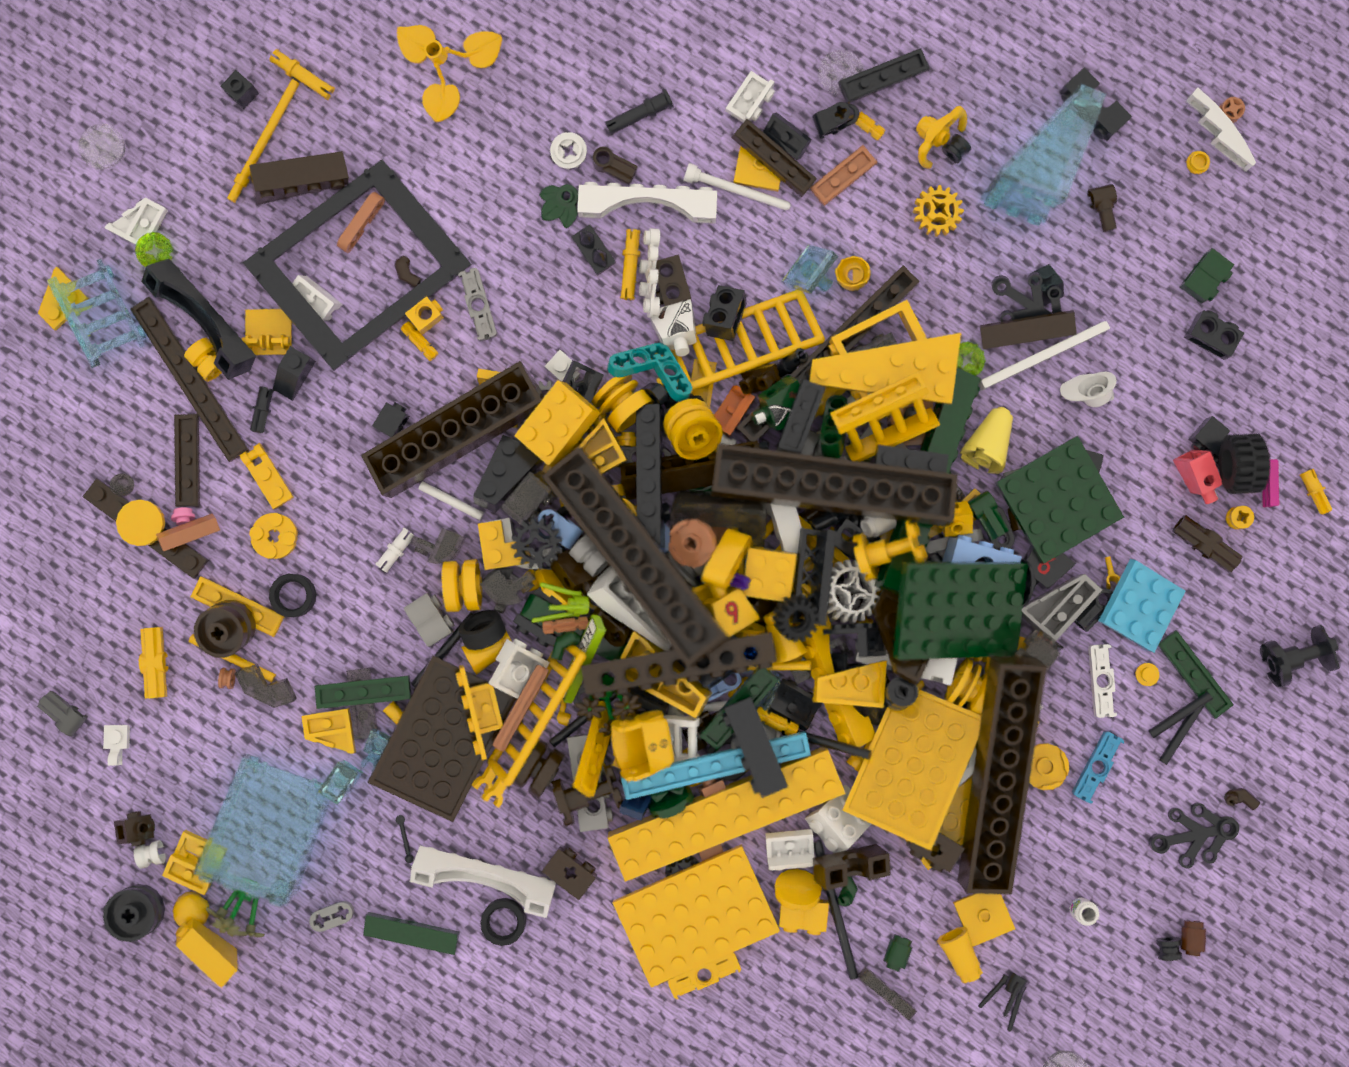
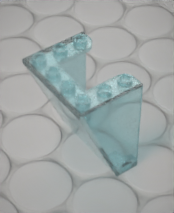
(1047, 163)
(264, 832)

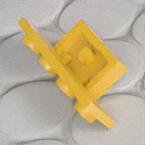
(483, 709)

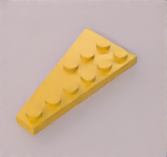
(883, 366)

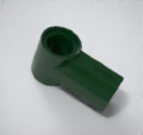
(985, 510)

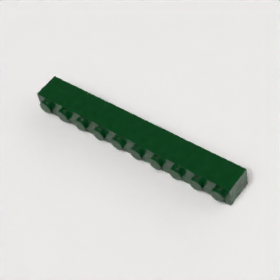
(941, 440)

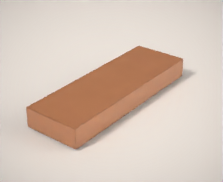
(843, 175)

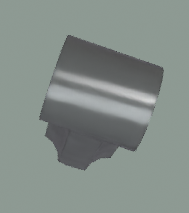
(66, 716)

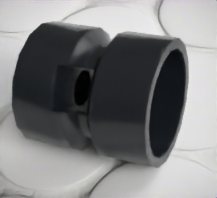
(900, 694)

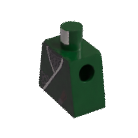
(776, 403)

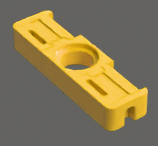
(689, 980)

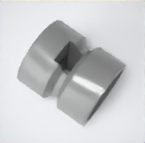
(587, 552)

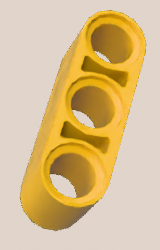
(726, 559)

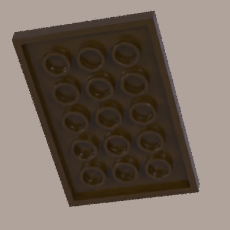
(431, 748)

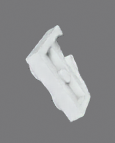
(136, 222)

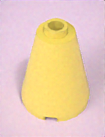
(990, 442)

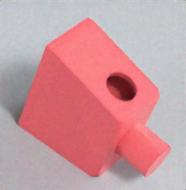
(1196, 468)

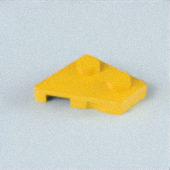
(49, 307)
(331, 729)

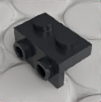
(794, 704)

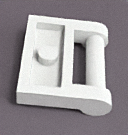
(675, 727)

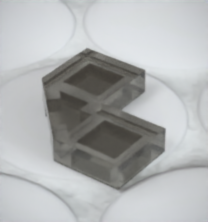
(255, 686)

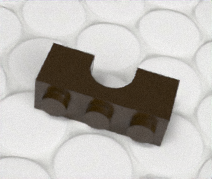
(867, 861)

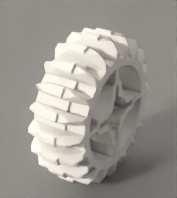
(867, 593)

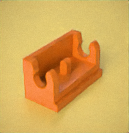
(733, 409)

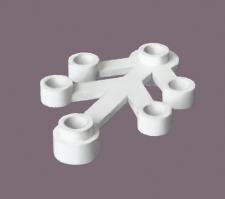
(648, 267)

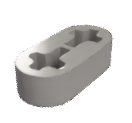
(333, 921)

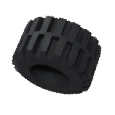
(1244, 463)

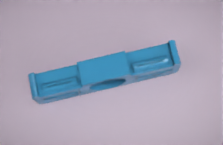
(1088, 779)

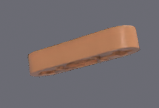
(363, 216)

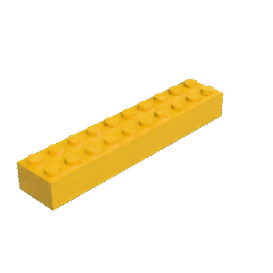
(723, 816)

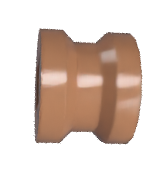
(1234, 106)

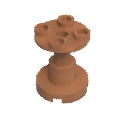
(694, 542)

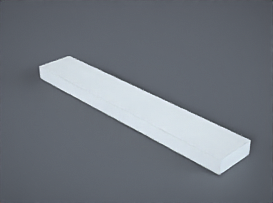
(1043, 355)

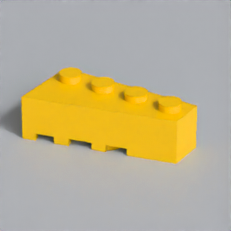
(686, 696)

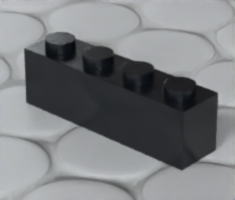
(755, 746)

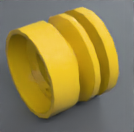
(619, 398)
(968, 687)

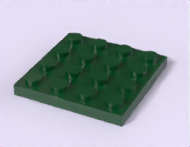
(1059, 500)

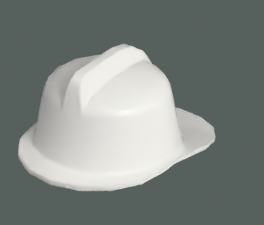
(1092, 389)

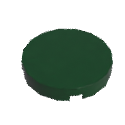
(671, 804)

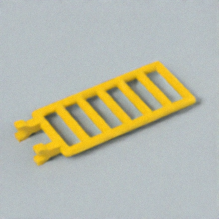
(753, 360)
(494, 768)

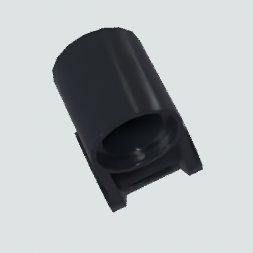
(832, 119)

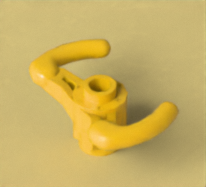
(937, 132)

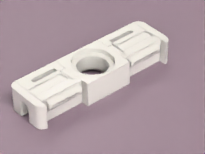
(1102, 696)

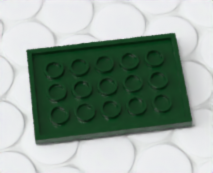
(959, 609)

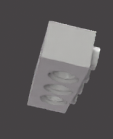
(588, 818)

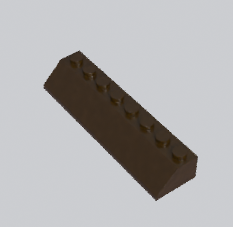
(453, 430)

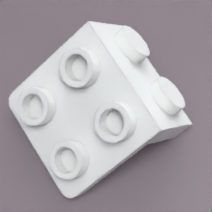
(835, 826)

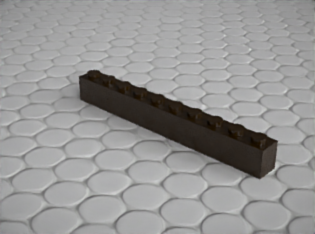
(887, 296)

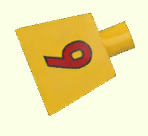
(730, 609)

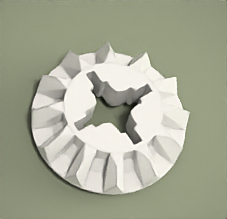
(567, 140)

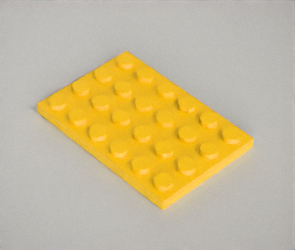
(915, 768)
(696, 916)

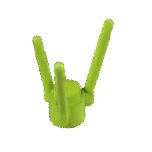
(576, 605)

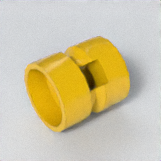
(203, 355)

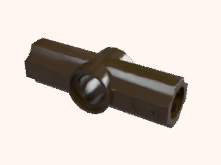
(1208, 543)

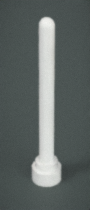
(694, 174)

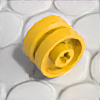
(692, 429)
(462, 585)

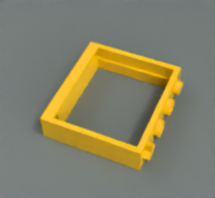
(910, 322)

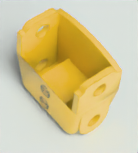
(642, 745)

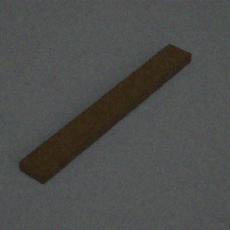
(189, 379)

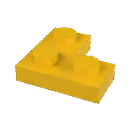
(494, 549)

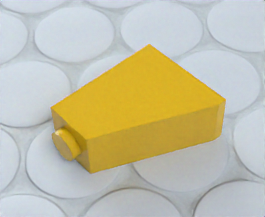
(207, 951)

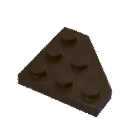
(885, 615)

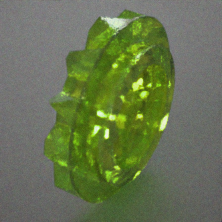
(146, 243)
(977, 358)

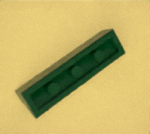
(411, 933)

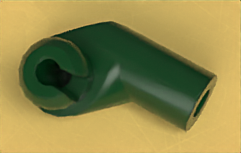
(564, 641)

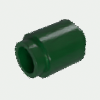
(898, 953)

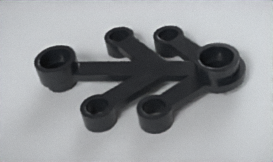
(1032, 307)
(1197, 834)

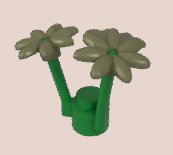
(227, 924)

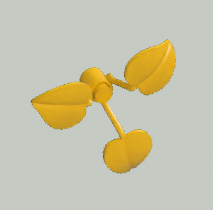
(420, 42)

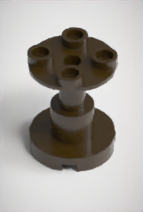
(571, 799)

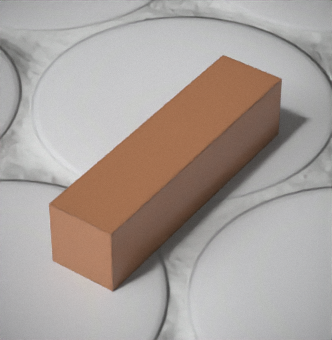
(188, 532)

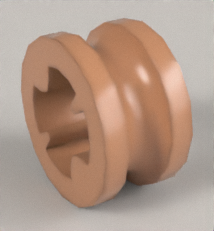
(226, 678)

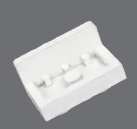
(750, 98)
(790, 849)

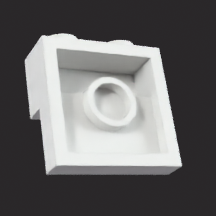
(515, 667)

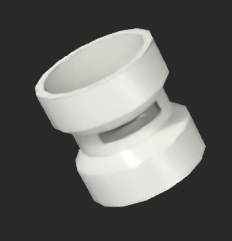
(148, 854)

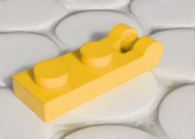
(267, 477)

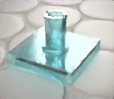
(810, 270)

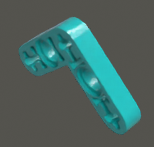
(658, 363)

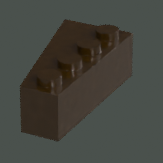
(298, 176)

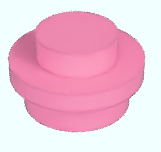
(182, 515)

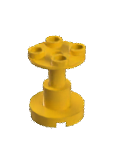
(880, 552)

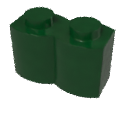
(1207, 276)

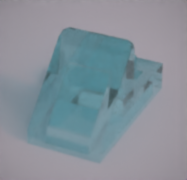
(340, 781)

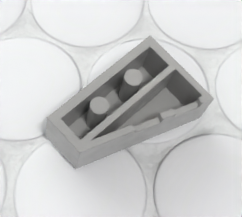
(1061, 605)

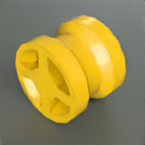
(1234, 519)

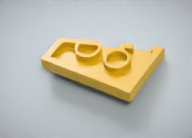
(853, 686)

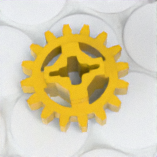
(944, 217)

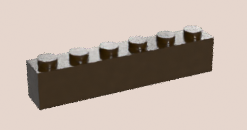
(677, 473)

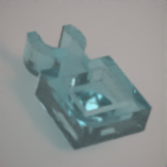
(374, 747)

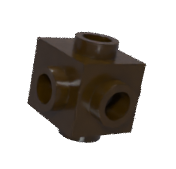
(134, 829)

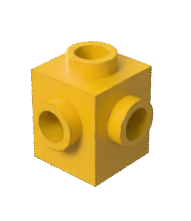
(962, 521)

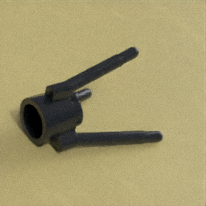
(1016, 986)

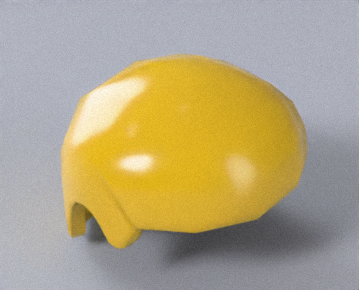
(861, 273)
(190, 906)

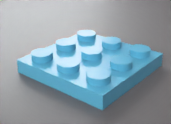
(1142, 605)

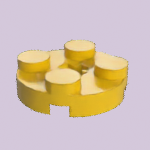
(260, 536)

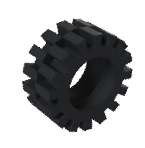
(807, 624)

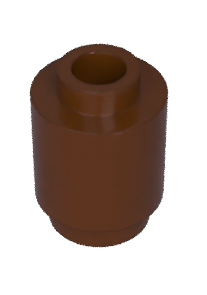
(1193, 937)

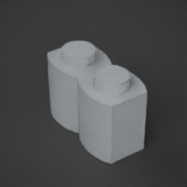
(429, 619)

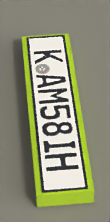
(588, 644)

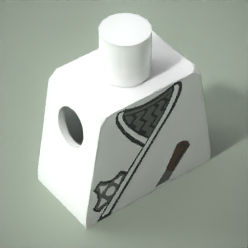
(676, 326)

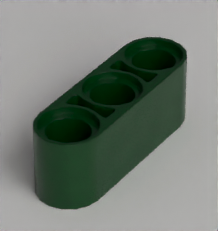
(831, 440)

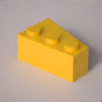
(604, 448)

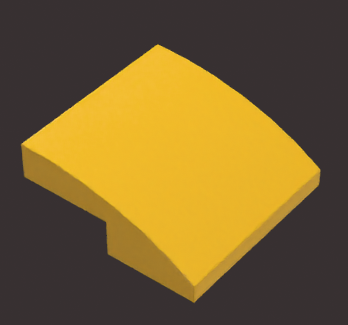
(183, 863)

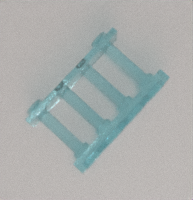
(83, 331)

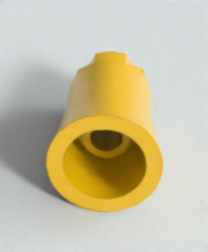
(784, 649)
(484, 657)
(961, 954)

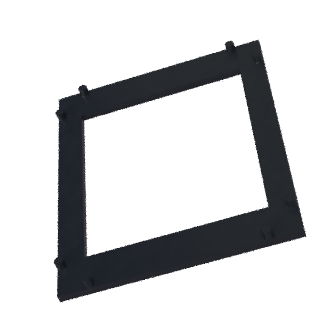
(302, 314)

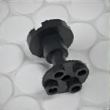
(1286, 660)

